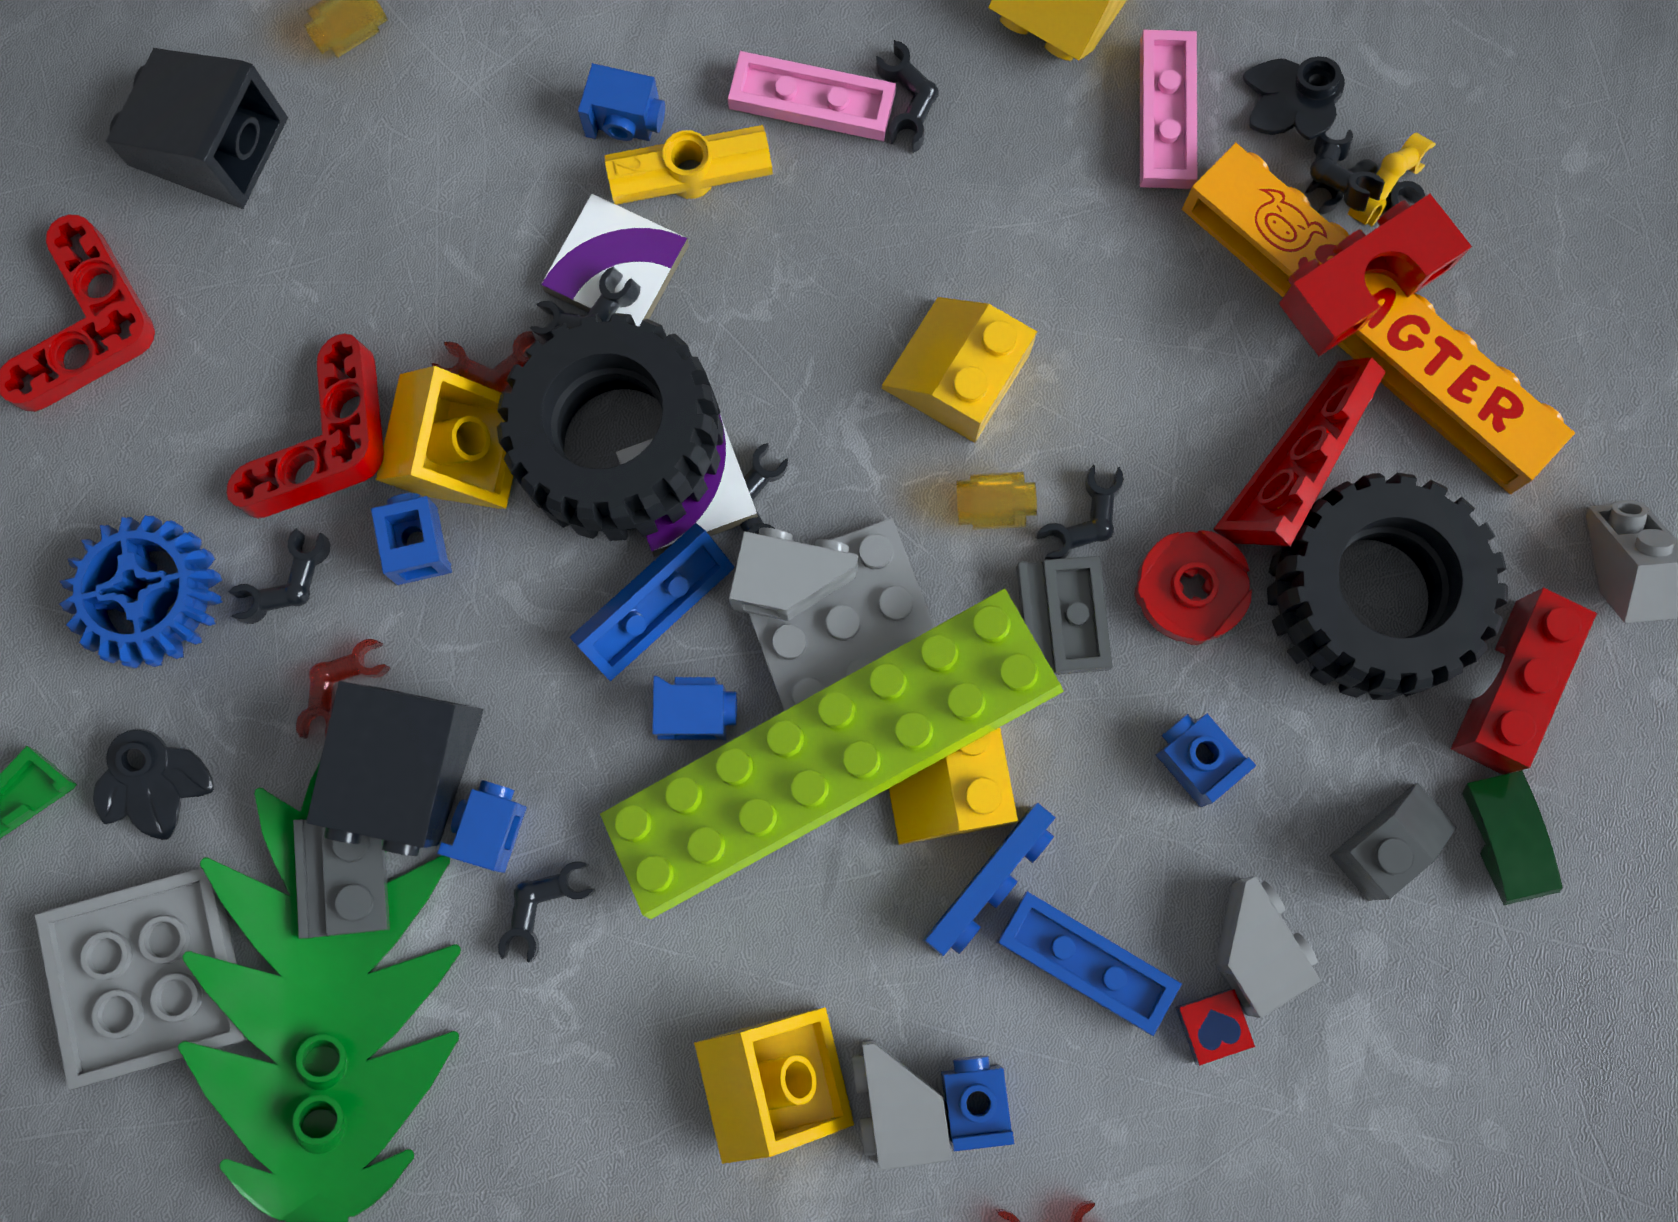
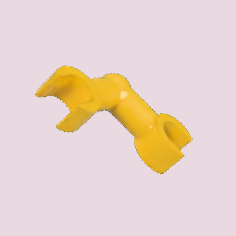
(1391, 169)

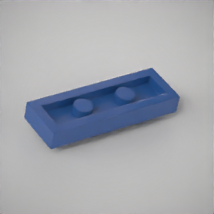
(652, 602)
(991, 882)
(1089, 963)

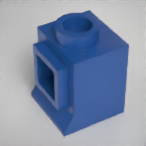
(692, 709)

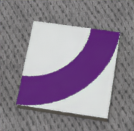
(618, 238)
(720, 508)

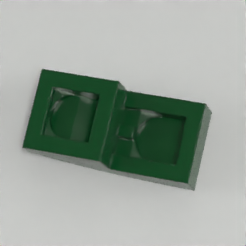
(1514, 837)

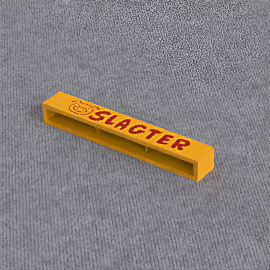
(1424, 358)

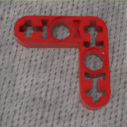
(101, 318)
(329, 450)

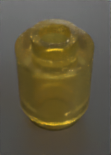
(343, 24)
(996, 500)

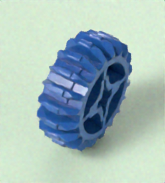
(128, 555)

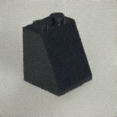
(199, 123)
(391, 767)

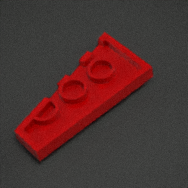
(1296, 469)

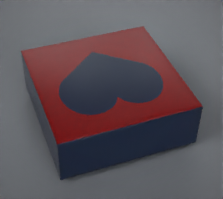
(1215, 1026)

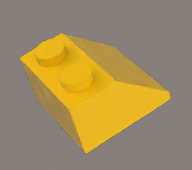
(1067, 26)
(961, 363)
(446, 440)
(956, 794)
(773, 1086)

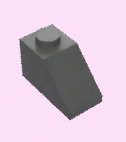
(1395, 845)

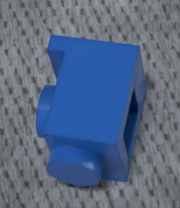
(620, 104)
(394, 525)
(1203, 781)
(485, 827)
(973, 1130)

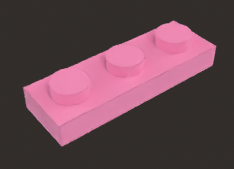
(811, 96)
(1168, 109)

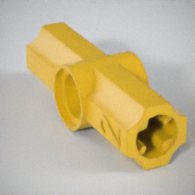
(654, 170)

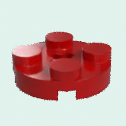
(1226, 586)

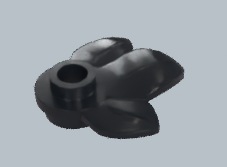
(1295, 95)
(152, 792)

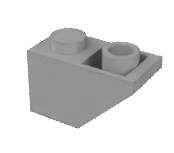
(1634, 561)
(787, 576)
(1259, 951)
(906, 1112)

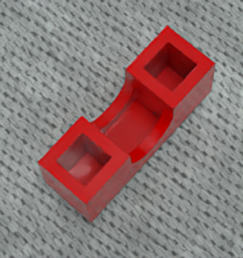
(1409, 247)
(1515, 711)

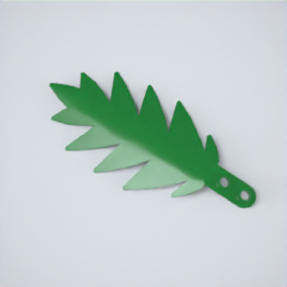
(323, 1102)

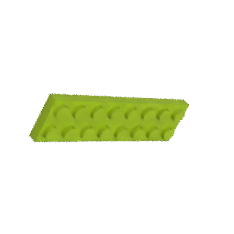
(829, 753)

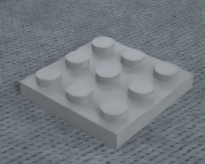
(851, 624)
(122, 981)

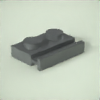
(1066, 612)
(339, 884)

